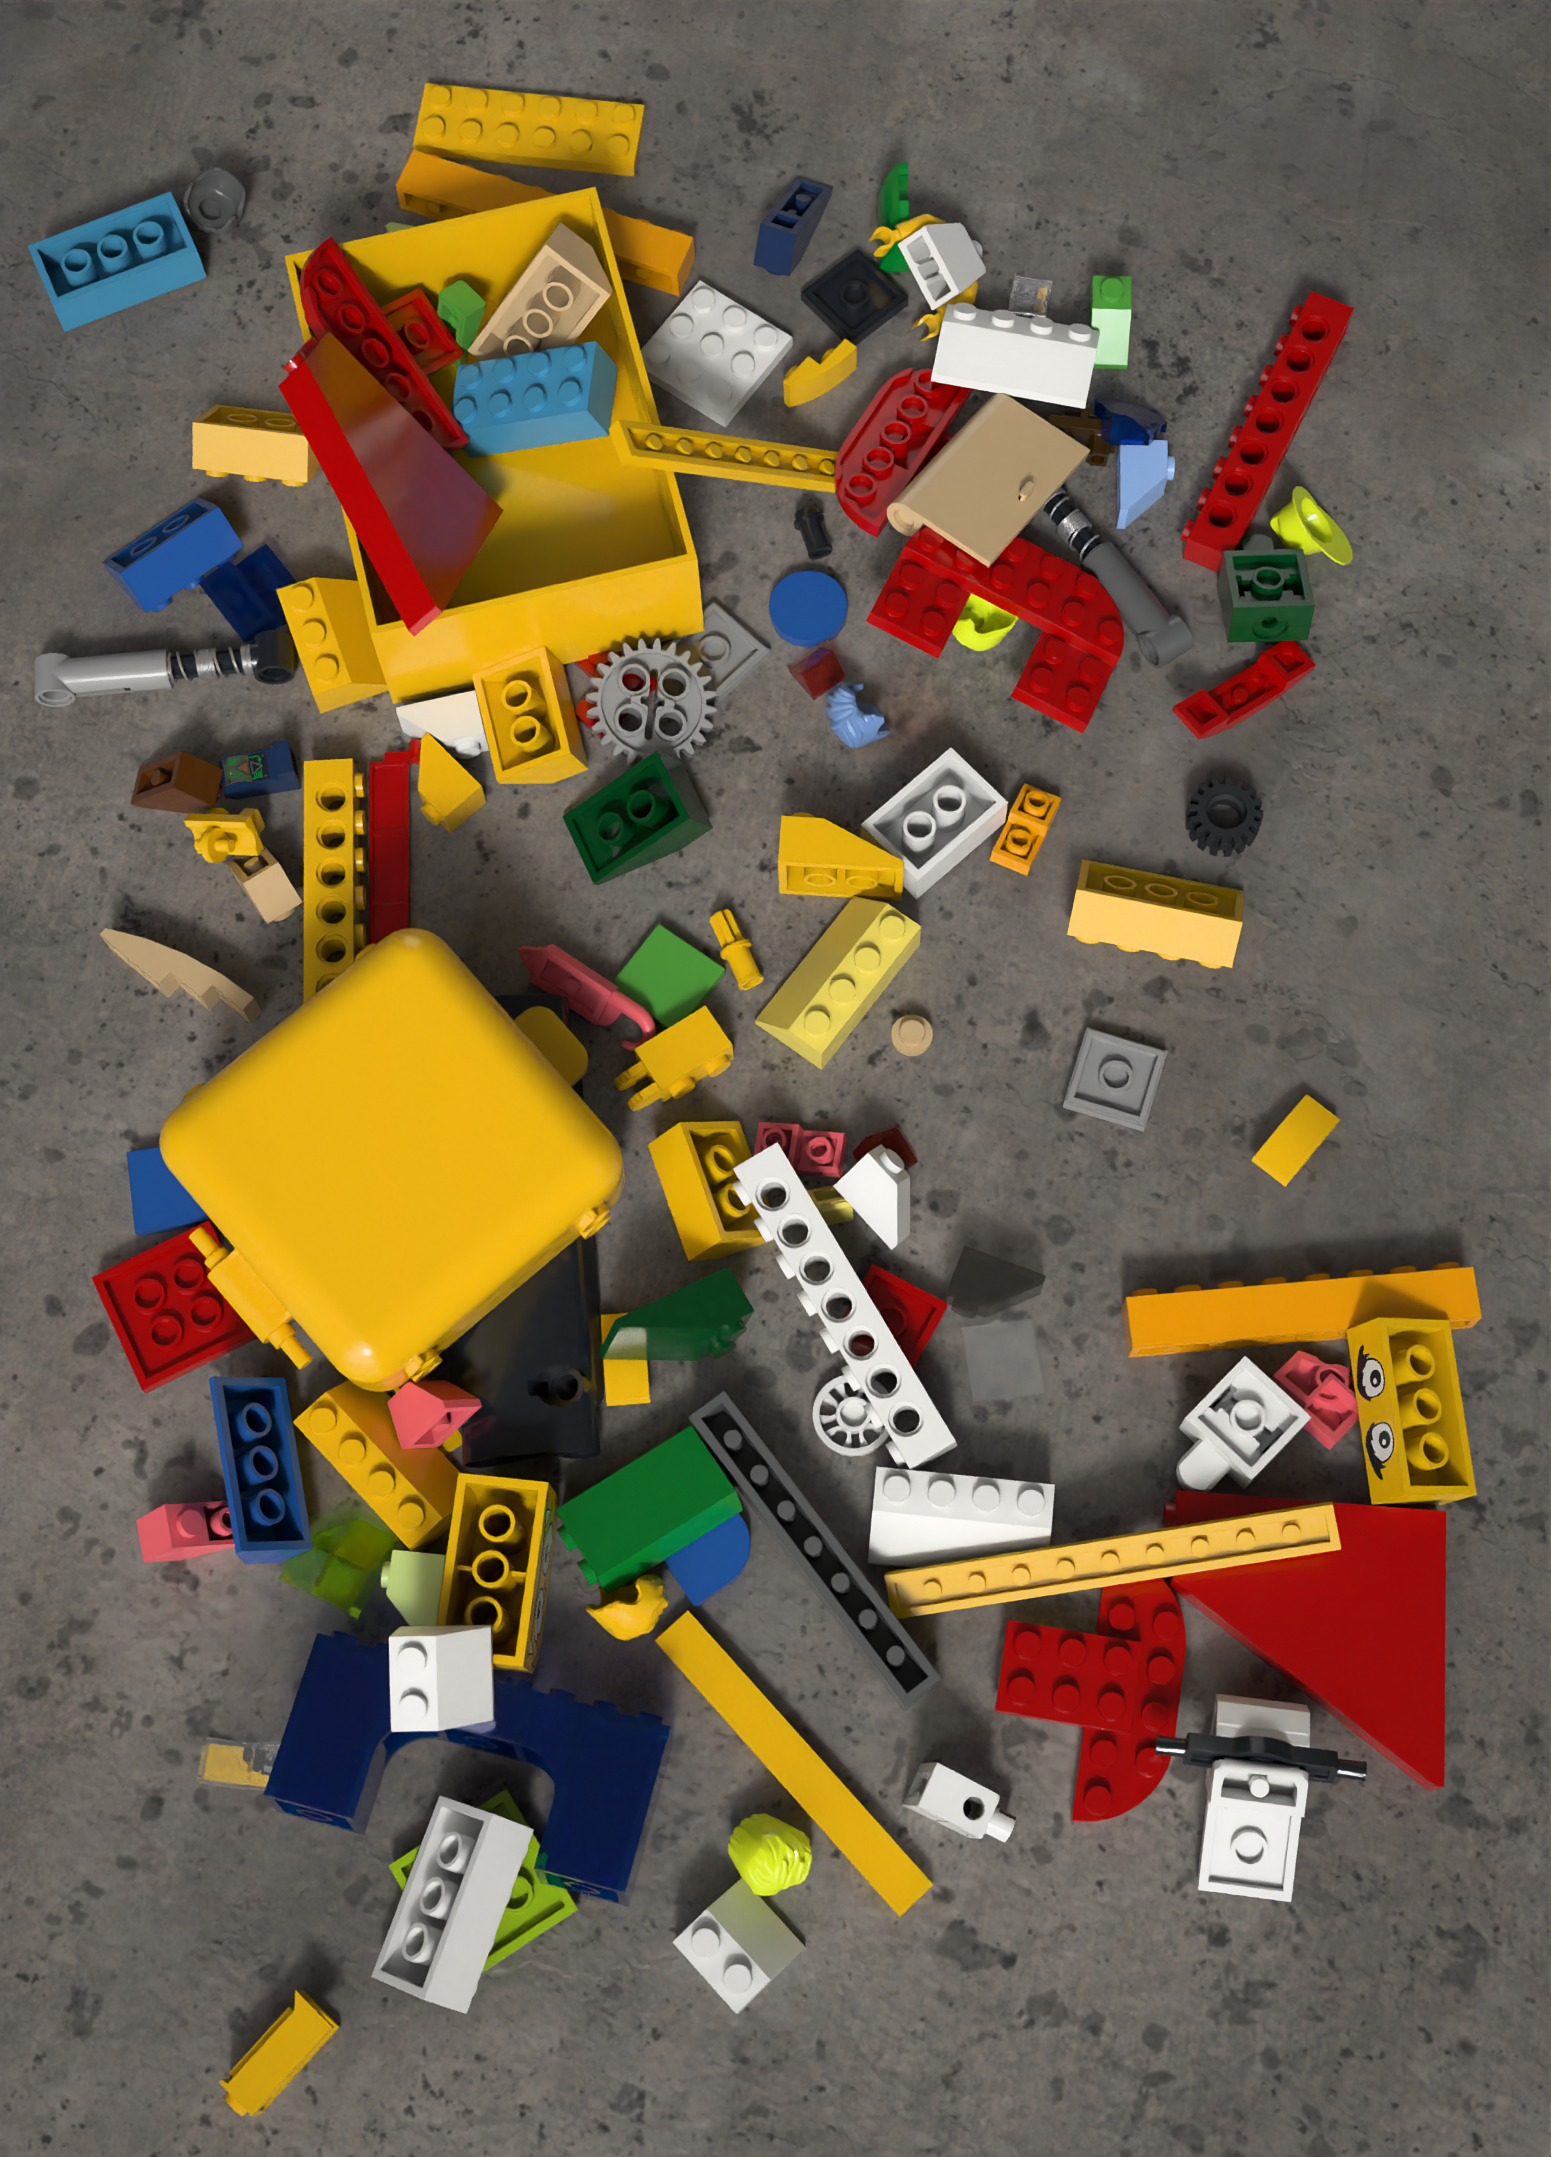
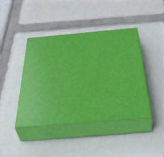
(668, 977)

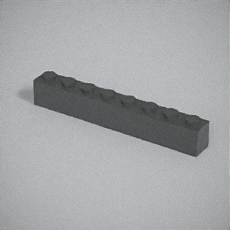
(815, 1551)

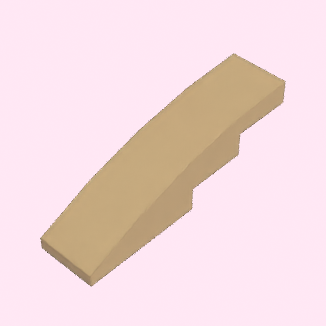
(172, 969)

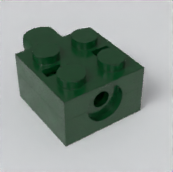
(1265, 592)

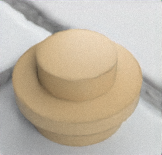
(911, 1035)

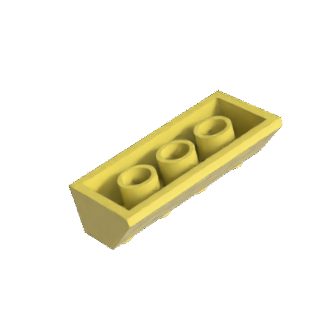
(840, 979)

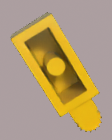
(678, 1059)

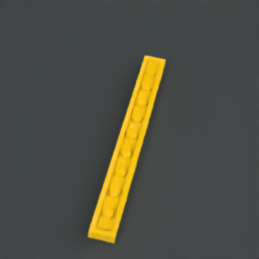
(1113, 1560)

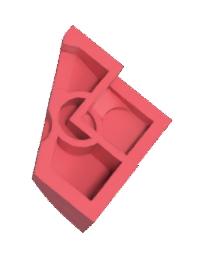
(1323, 1392)

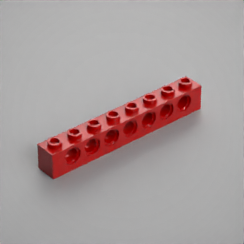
(1317, 319)

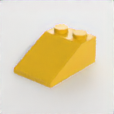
(832, 862)

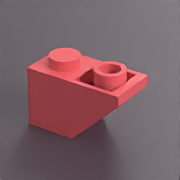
(185, 1531)

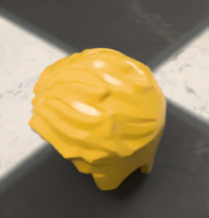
(631, 1608)

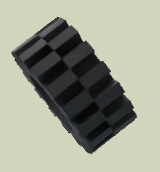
(1232, 796)

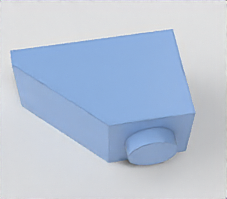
(1141, 478)

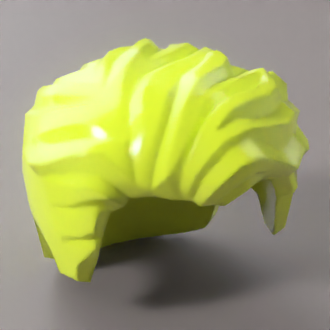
(982, 624)
(770, 1854)

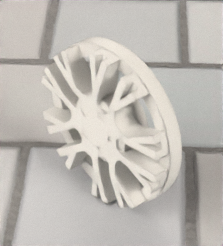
(850, 1419)

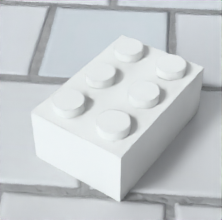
(936, 820)

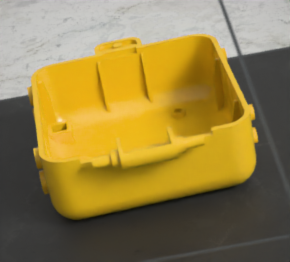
(392, 1162)

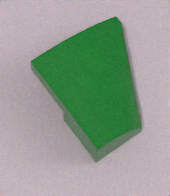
(891, 210)

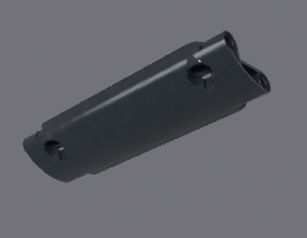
(532, 1337)

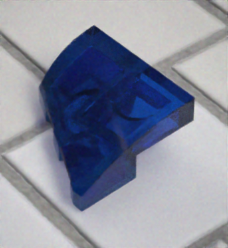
(1128, 423)

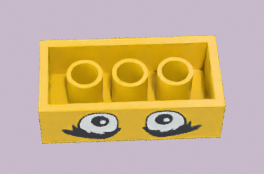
(1411, 1412)

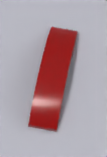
(1246, 692)

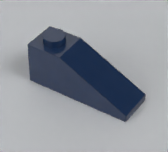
(790, 227)

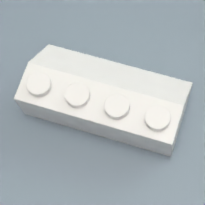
(1015, 355)
(953, 1517)
(452, 1904)

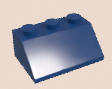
(174, 555)

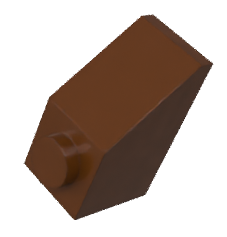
(177, 784)

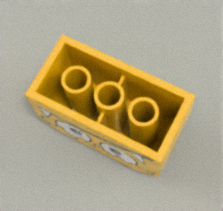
(500, 1564)

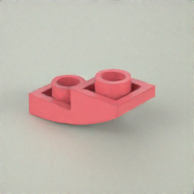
(806, 1150)

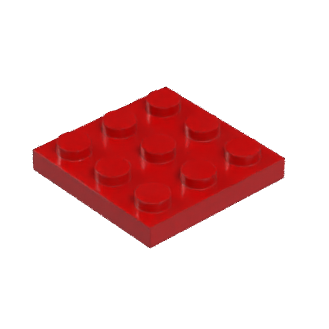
(170, 1311)

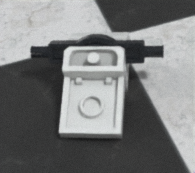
(1255, 1792)

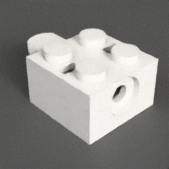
(1238, 1429)

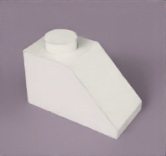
(450, 720)
(880, 1194)

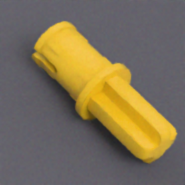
(735, 949)

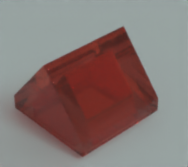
(818, 672)

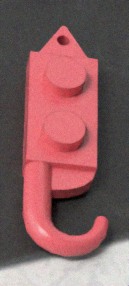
(586, 990)

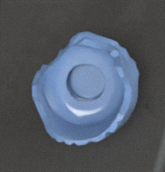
(851, 720)

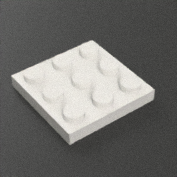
(713, 353)

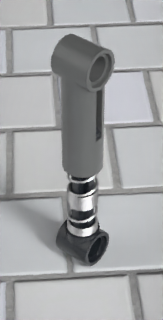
(1158, 633)

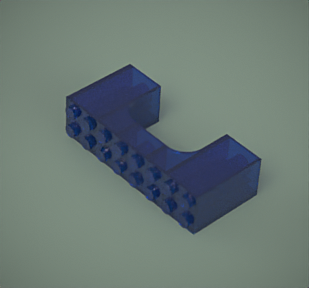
(599, 1759)

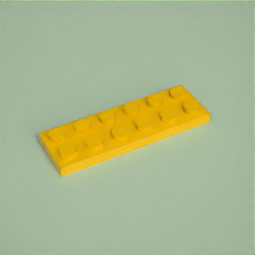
(530, 129)

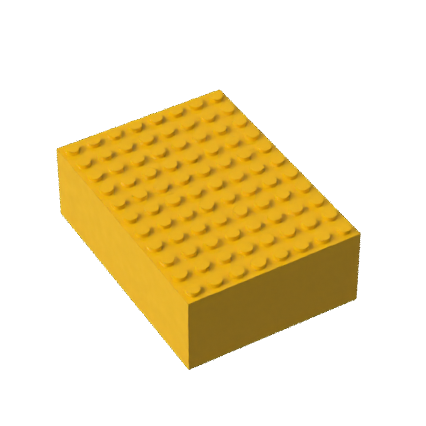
(582, 543)

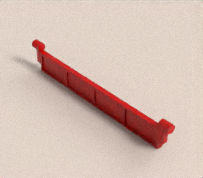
(390, 842)

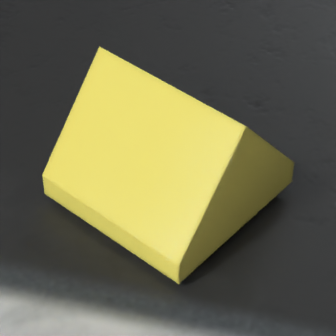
(831, 1205)

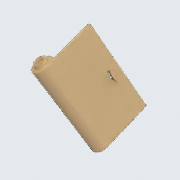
(981, 473)

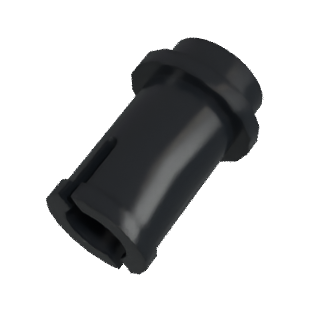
(813, 533)

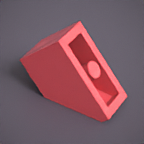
(430, 1412)

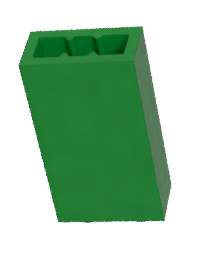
(647, 1511)

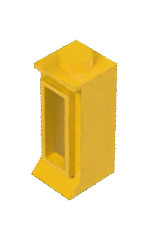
(278, 2056)

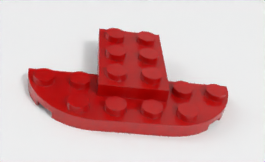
(393, 343)
(894, 443)
(1110, 1683)

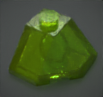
(341, 1565)

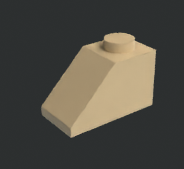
(265, 885)

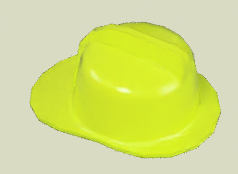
(1310, 528)

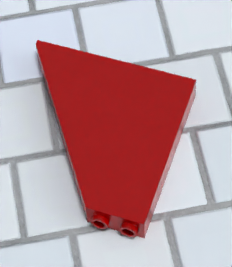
(395, 482)
(1343, 1625)

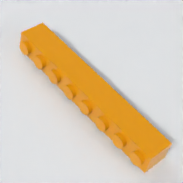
(452, 190)
(1294, 1311)

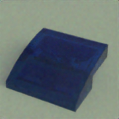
(248, 592)

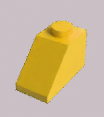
(446, 787)

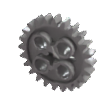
(614, 700)

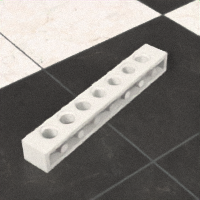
(773, 1171)

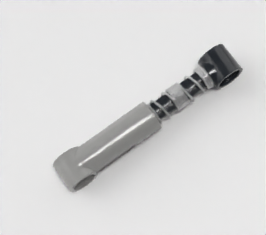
(63, 678)

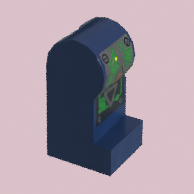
(260, 772)

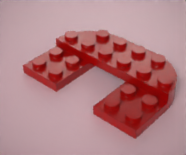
(1076, 615)

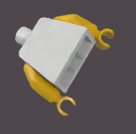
(941, 260)

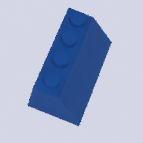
(260, 1468)

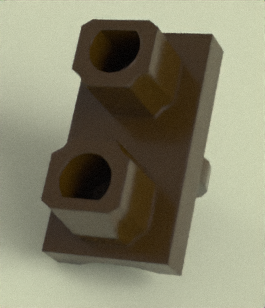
(1086, 430)

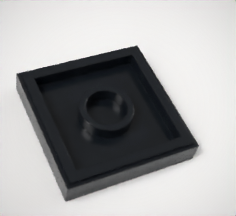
(854, 298)

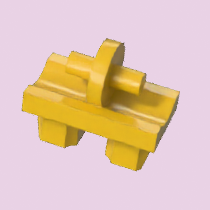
(226, 834)

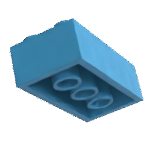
(117, 261)
(535, 399)

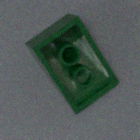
(637, 818)
(684, 1324)

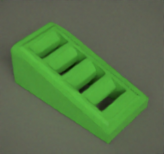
(461, 313)

